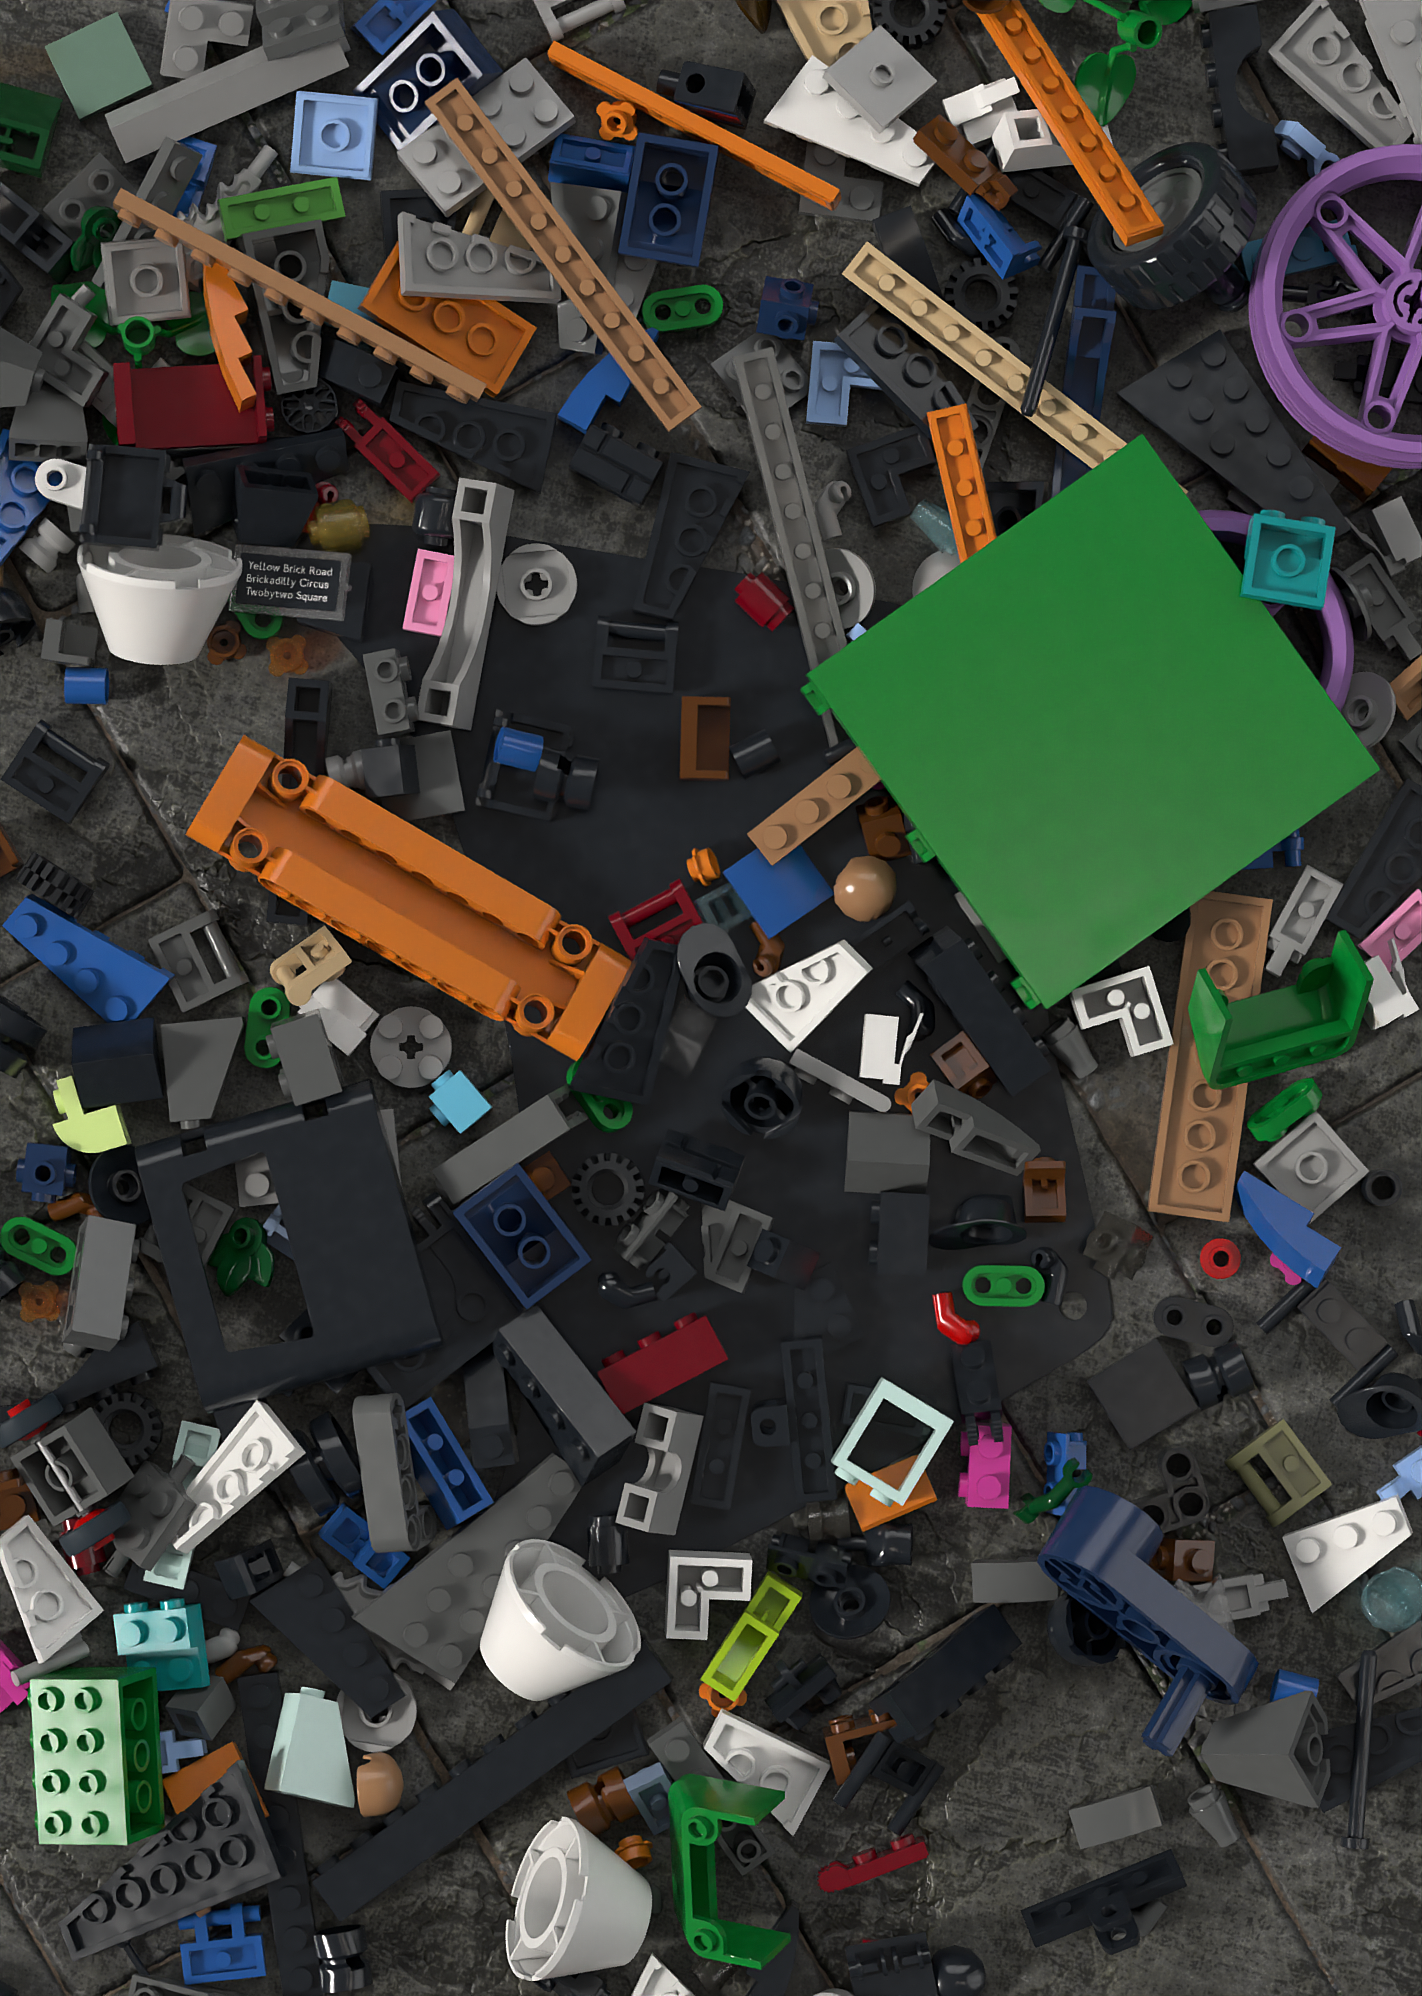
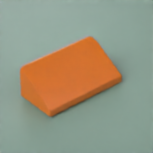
(872, 1512)

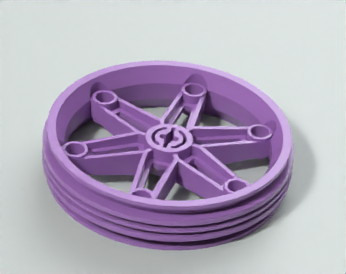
(1267, 319)

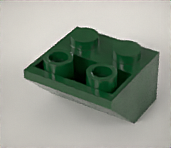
(26, 128)

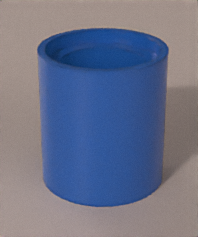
(86, 685)
(518, 749)
(1291, 1683)

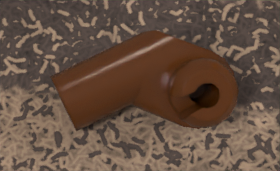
(769, 952)
(72, 1204)
(244, 1659)

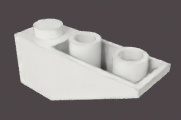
(1027, 142)

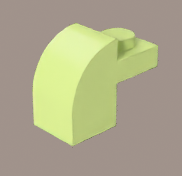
(84, 1130)

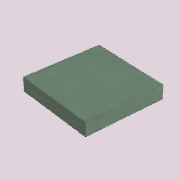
(98, 66)

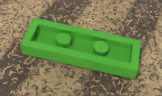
(281, 207)

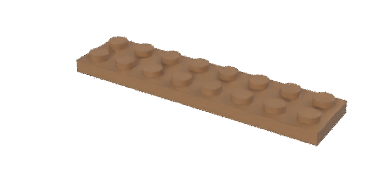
(1196, 1123)

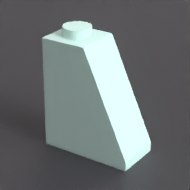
(311, 1751)

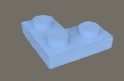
(830, 384)

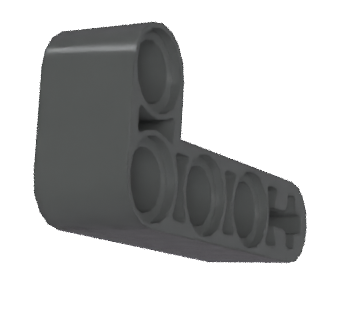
(388, 1476)

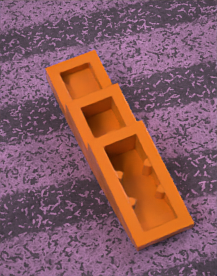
(225, 313)

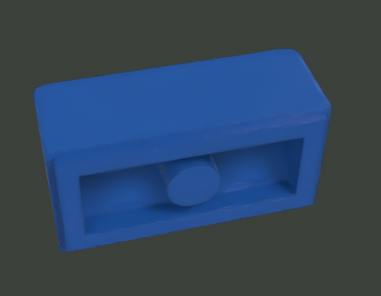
(591, 163)

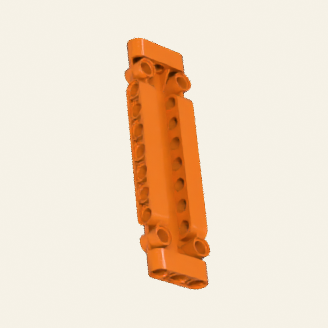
(409, 898)

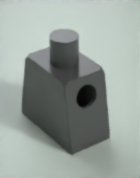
(48, 428)

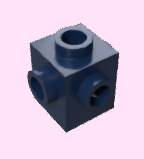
(786, 308)
(59, 1162)

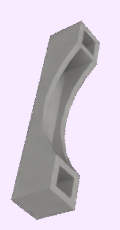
(480, 534)

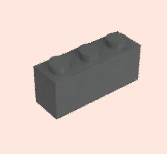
(100, 1283)

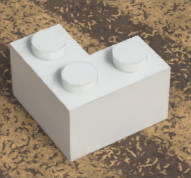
(1132, 1000)
(695, 1579)

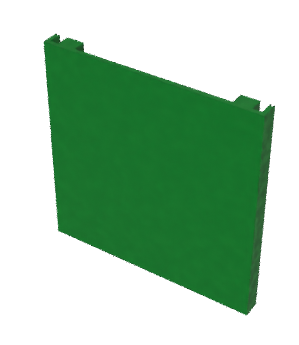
(1091, 723)

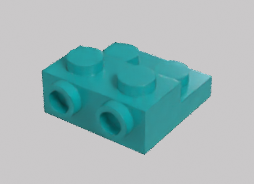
(1287, 559)
(165, 1639)

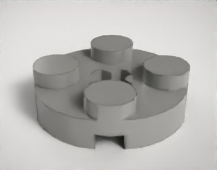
(551, 566)
(427, 1063)
(386, 1732)

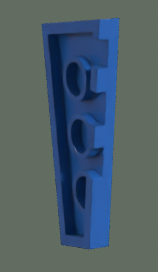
(19, 497)
(100, 972)

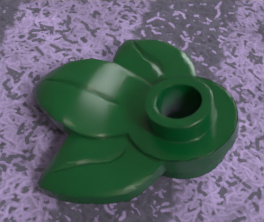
(87, 247)
(243, 1260)

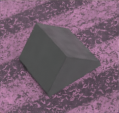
(886, 1153)

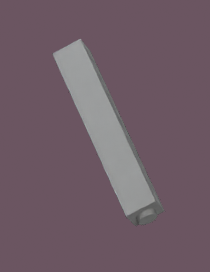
(219, 95)

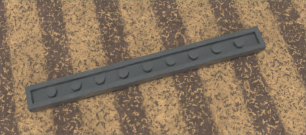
(792, 513)

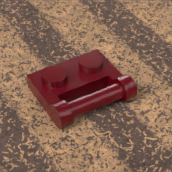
(669, 931)

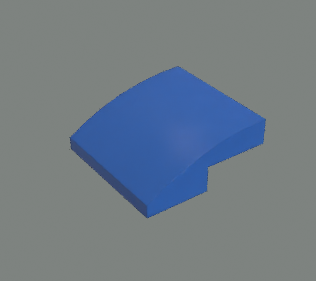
(778, 892)

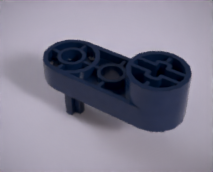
(1102, 1562)

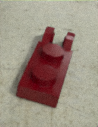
(390, 454)
(870, 1864)

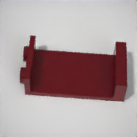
(188, 407)

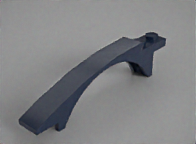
(1085, 362)

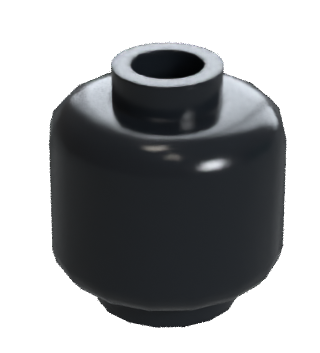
(434, 515)

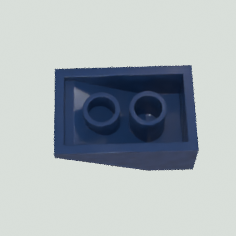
(420, 67)
(668, 199)
(522, 1235)

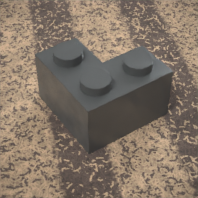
(306, 1057)

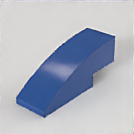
(600, 384)
(1285, 1229)

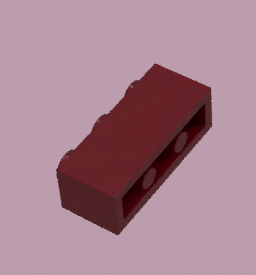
(661, 1362)

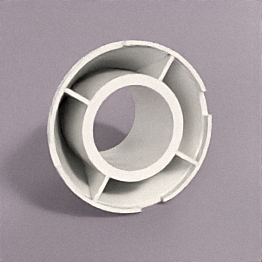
(160, 601)
(555, 1623)
(574, 1906)

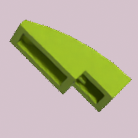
(751, 1636)

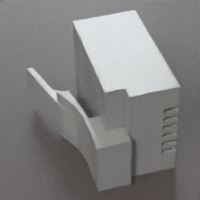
(1394, 534)

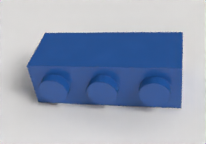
(443, 1466)

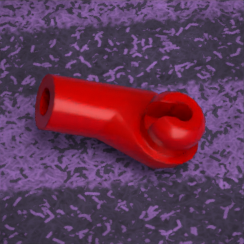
(951, 1324)

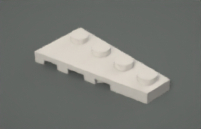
(823, 116)
(237, 1472)

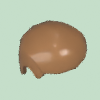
(865, 888)
(379, 1785)

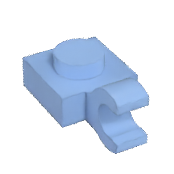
(1300, 143)
(1409, 1477)
(174, 1750)

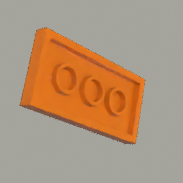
(466, 333)

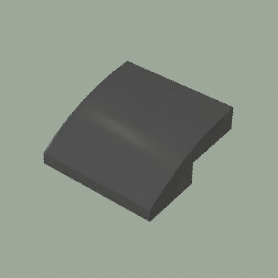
(437, 777)

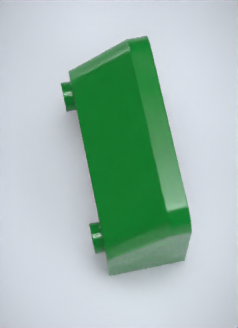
(1283, 1026)
(695, 1820)

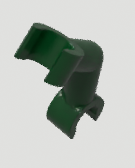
(1056, 1496)

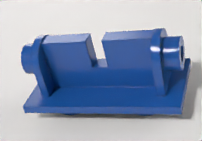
(1057, 1451)

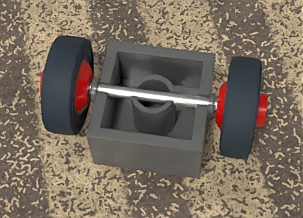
(69, 1470)

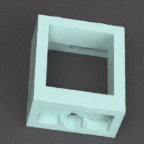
(852, 1473)

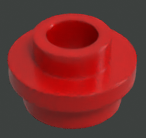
(1208, 1264)

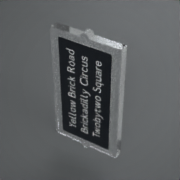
(291, 582)

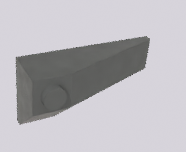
(287, 338)

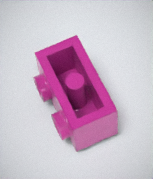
(987, 1469)

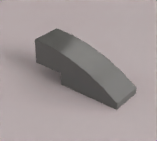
(972, 1128)

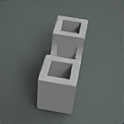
(658, 1496)

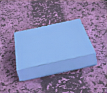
(334, 135)

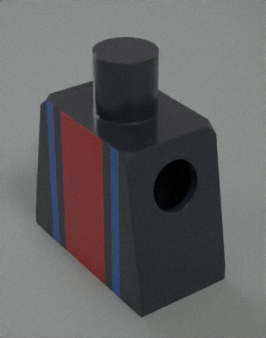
(724, 96)

